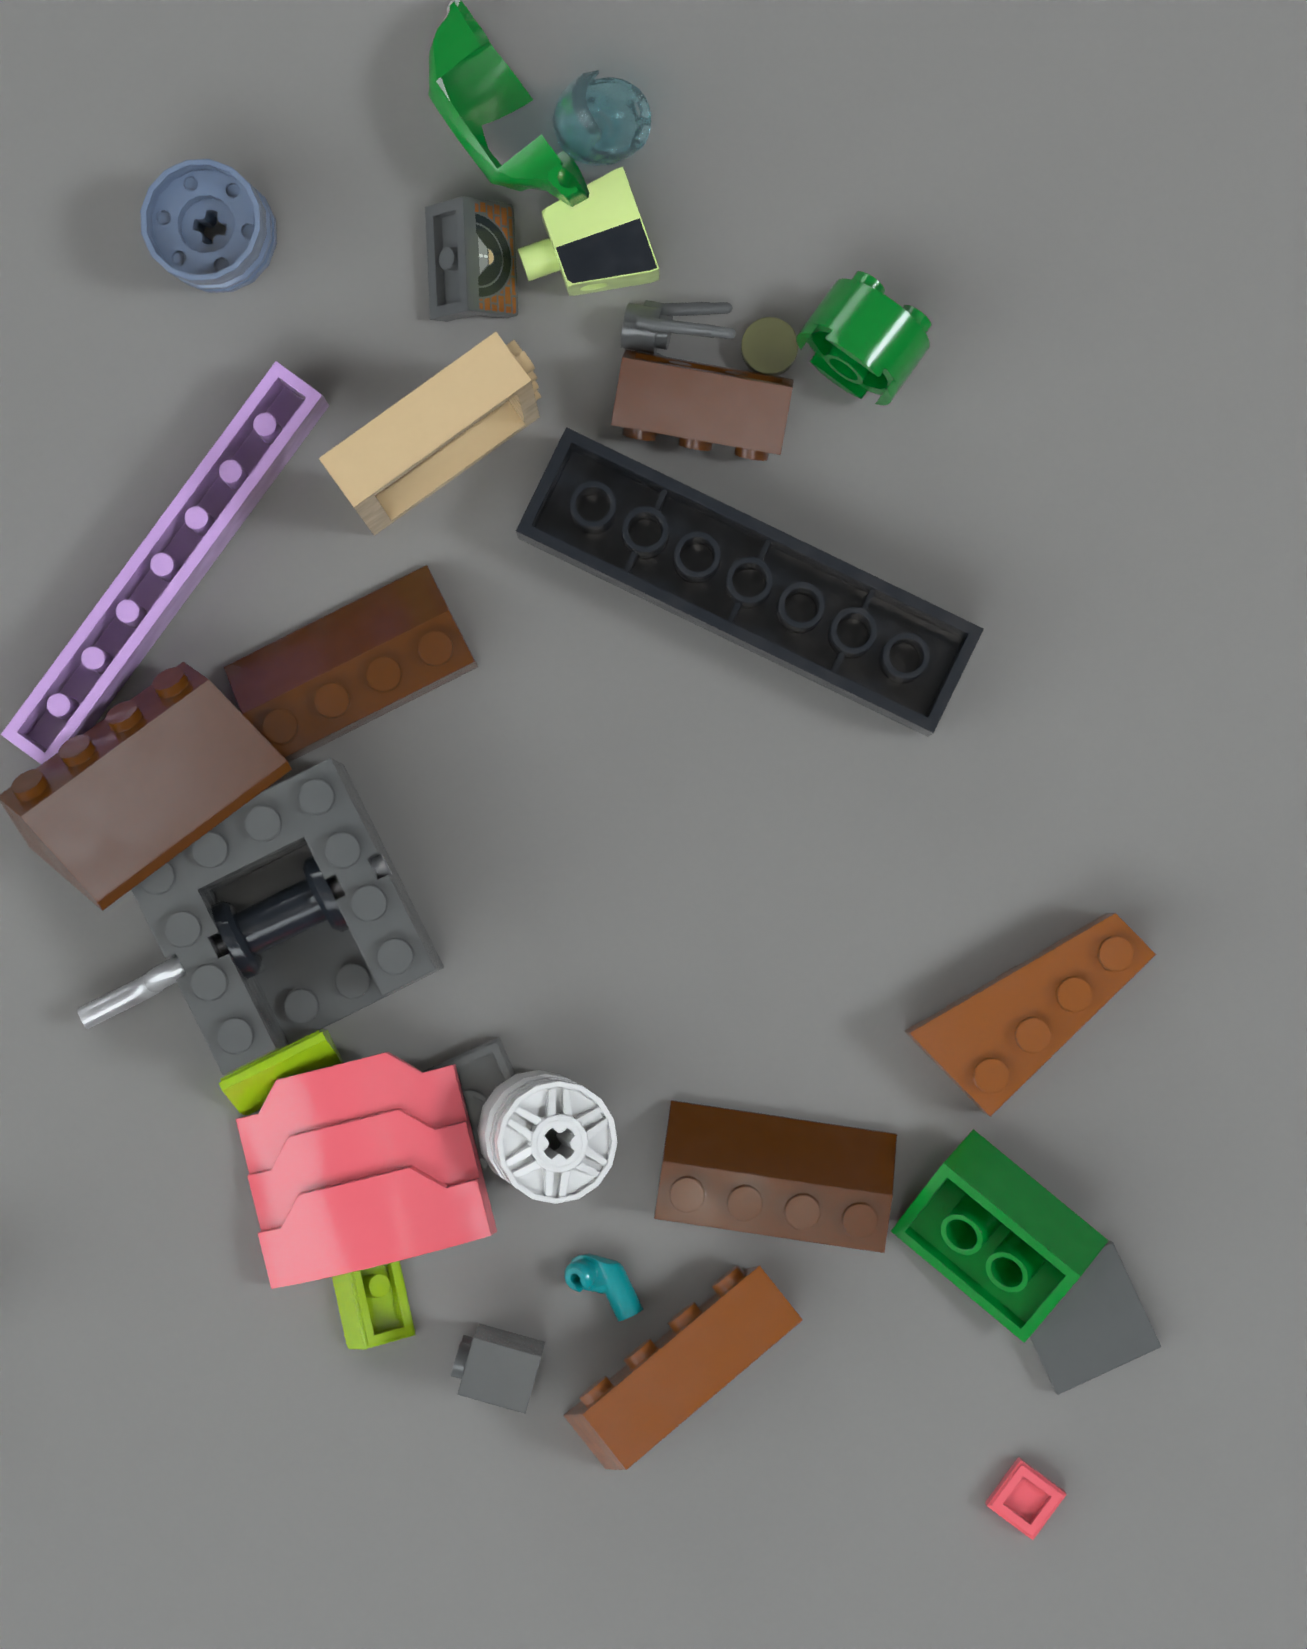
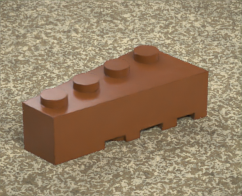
(1025, 1015)
(683, 1369)

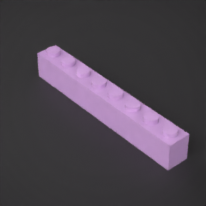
(168, 564)

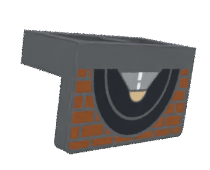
(471, 259)

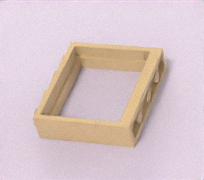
(436, 432)

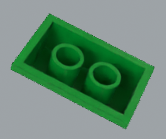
(999, 1235)

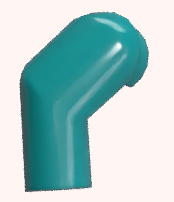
(607, 1278)

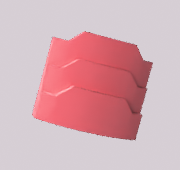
(363, 1168)

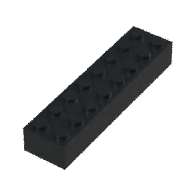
(748, 582)

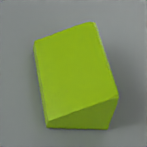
(251, 1084)
(373, 1306)

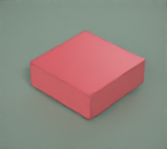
(1025, 1498)

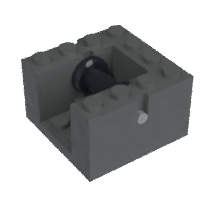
(305, 889)

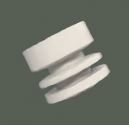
(515, 1141)

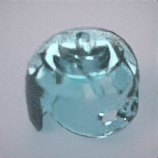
(599, 120)

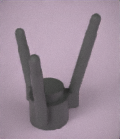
(651, 324)

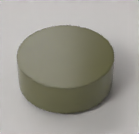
(769, 346)

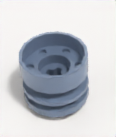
(193, 198)

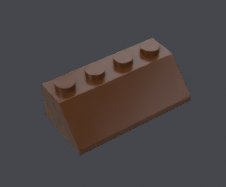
(351, 666)
(776, 1176)

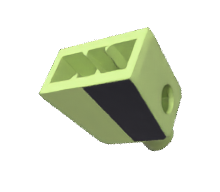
(594, 242)

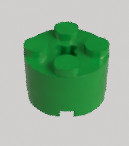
(865, 338)

